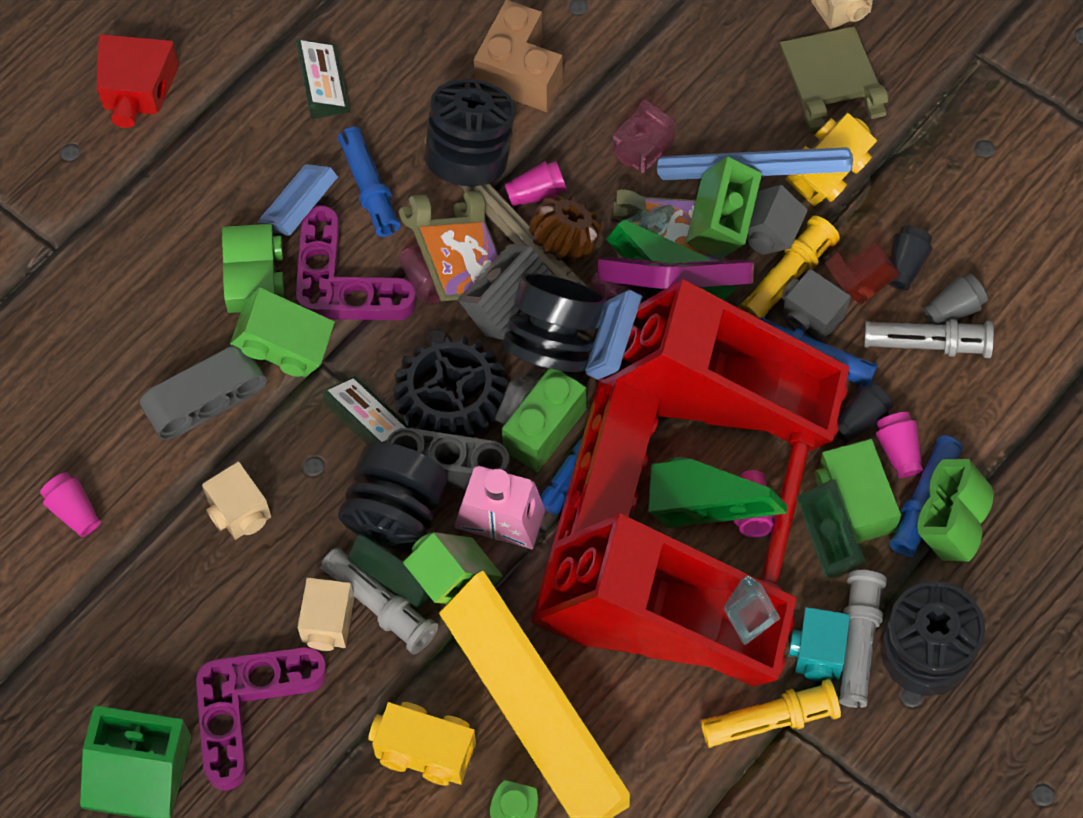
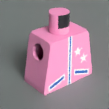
(499, 506)

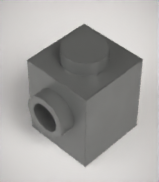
(775, 220)
(814, 305)

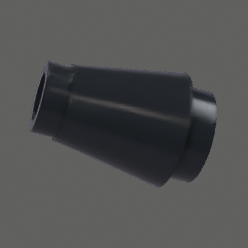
(909, 254)
(863, 411)

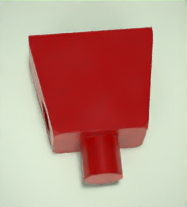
(134, 75)

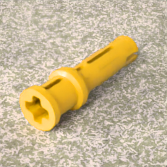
(798, 259)
(791, 710)

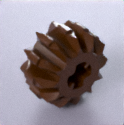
(564, 228)

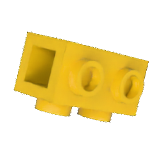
(848, 133)
(423, 743)

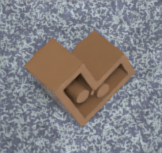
(515, 61)

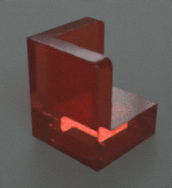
(864, 274)

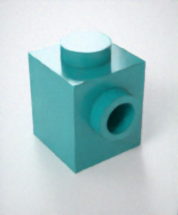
(820, 644)

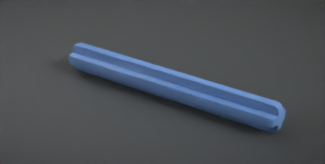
(767, 162)

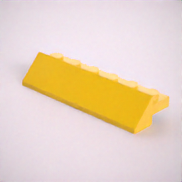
(534, 703)

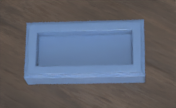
(298, 198)
(613, 334)

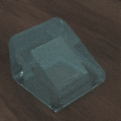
(653, 219)
(750, 610)

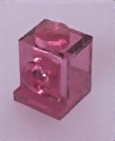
(644, 137)

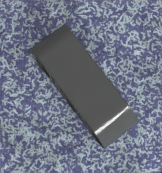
(202, 392)
(467, 450)

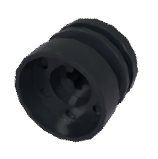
(469, 132)
(554, 323)
(393, 495)
(934, 661)

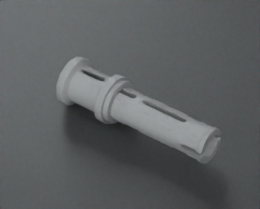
(877, 336)
(392, 611)
(864, 618)

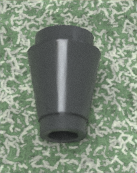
(956, 301)

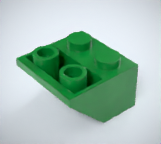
(133, 763)

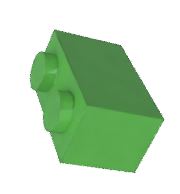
(723, 208)
(282, 333)
(544, 419)
(862, 488)
(447, 564)

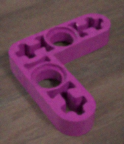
(664, 274)
(334, 288)
(240, 689)

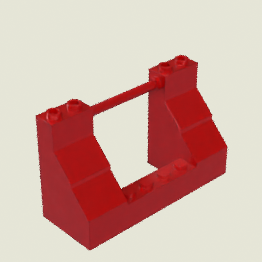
(635, 587)

